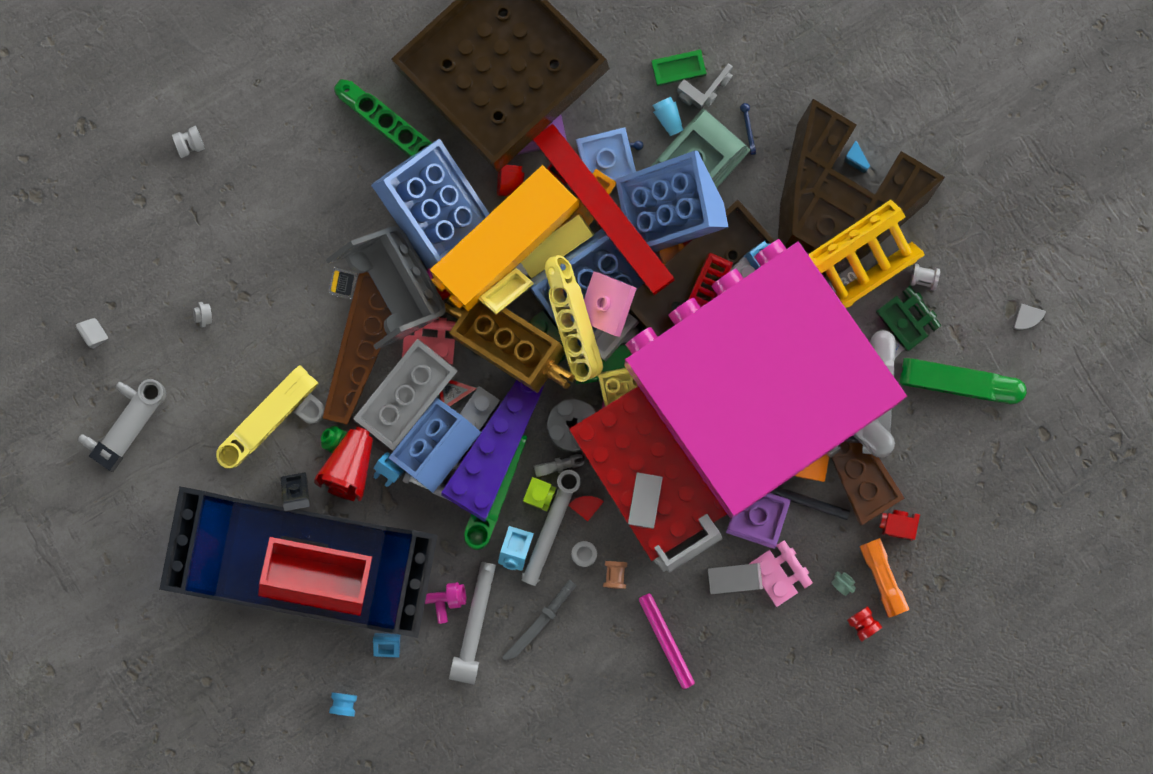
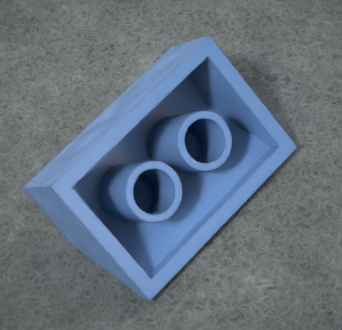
(435, 444)

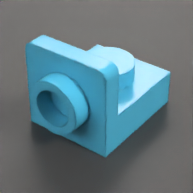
(515, 548)

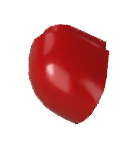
(509, 179)

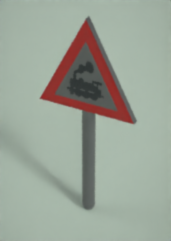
(454, 392)

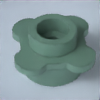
(843, 583)

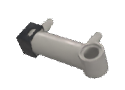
(128, 425)

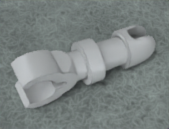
(557, 465)

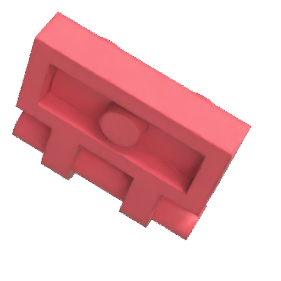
(442, 346)

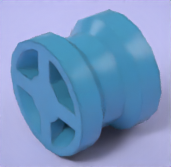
(343, 704)

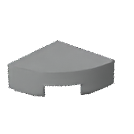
(1028, 317)

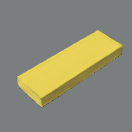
(558, 243)

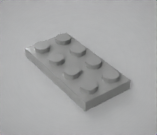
(405, 394)

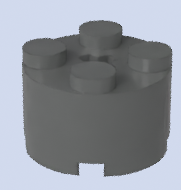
(561, 414)

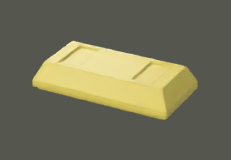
(506, 291)

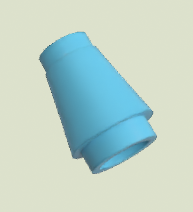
(668, 115)

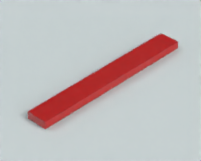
(603, 209)

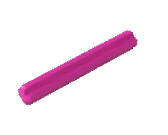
(666, 641)

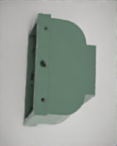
(714, 142)

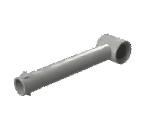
(549, 529)
(464, 667)

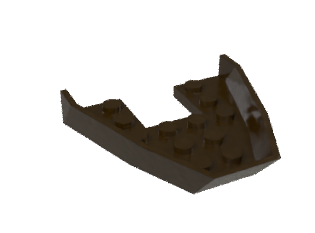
(824, 203)

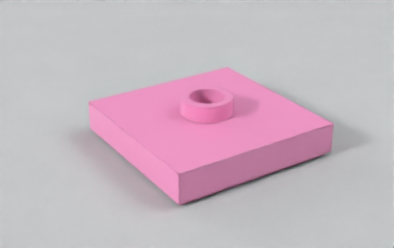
(608, 303)

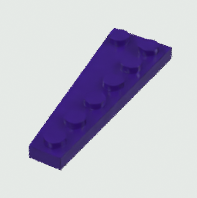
(487, 462)

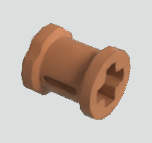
(615, 575)

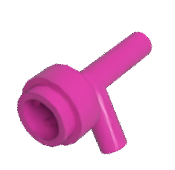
(454, 595)

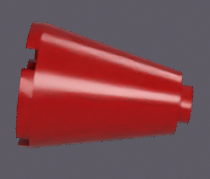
(347, 466)

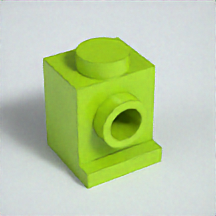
(539, 494)

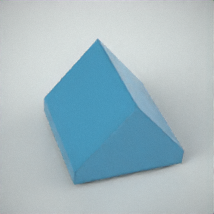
(386, 645)

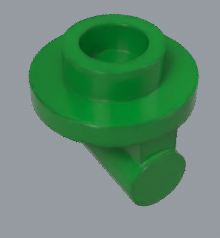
(331, 438)

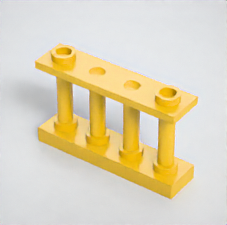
(856, 236)

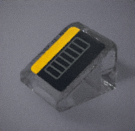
(342, 283)

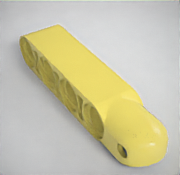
(569, 331)
(266, 418)

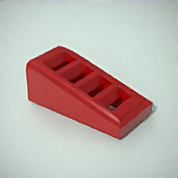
(710, 258)

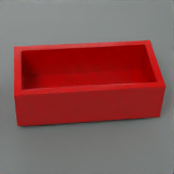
(314, 576)

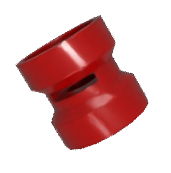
(864, 623)

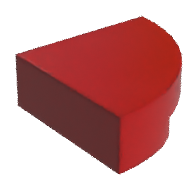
(586, 506)

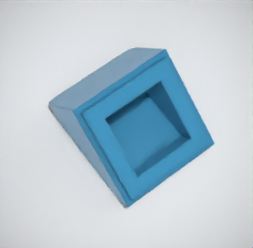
(856, 158)

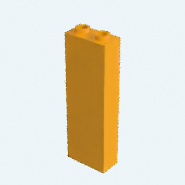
(504, 238)

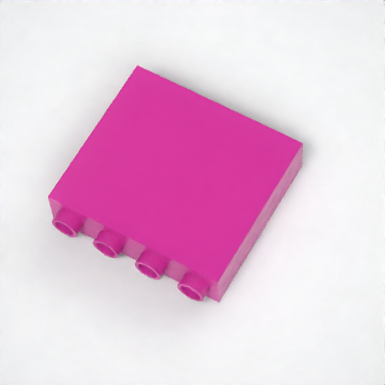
(762, 376)

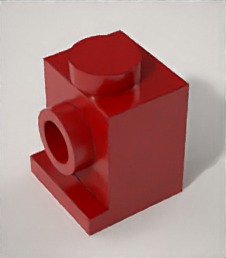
(899, 524)

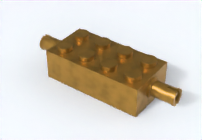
(510, 345)

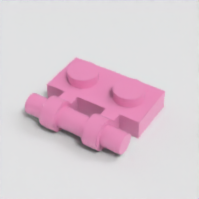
(774, 579)

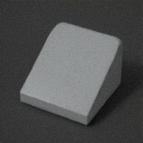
(92, 332)

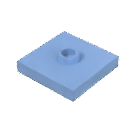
(607, 153)

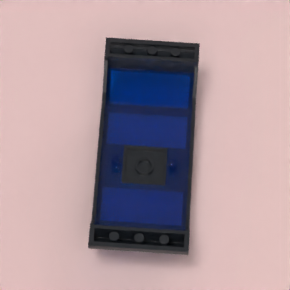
(222, 545)

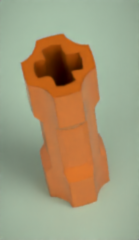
(877, 561)

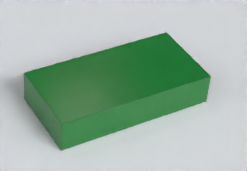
(678, 67)

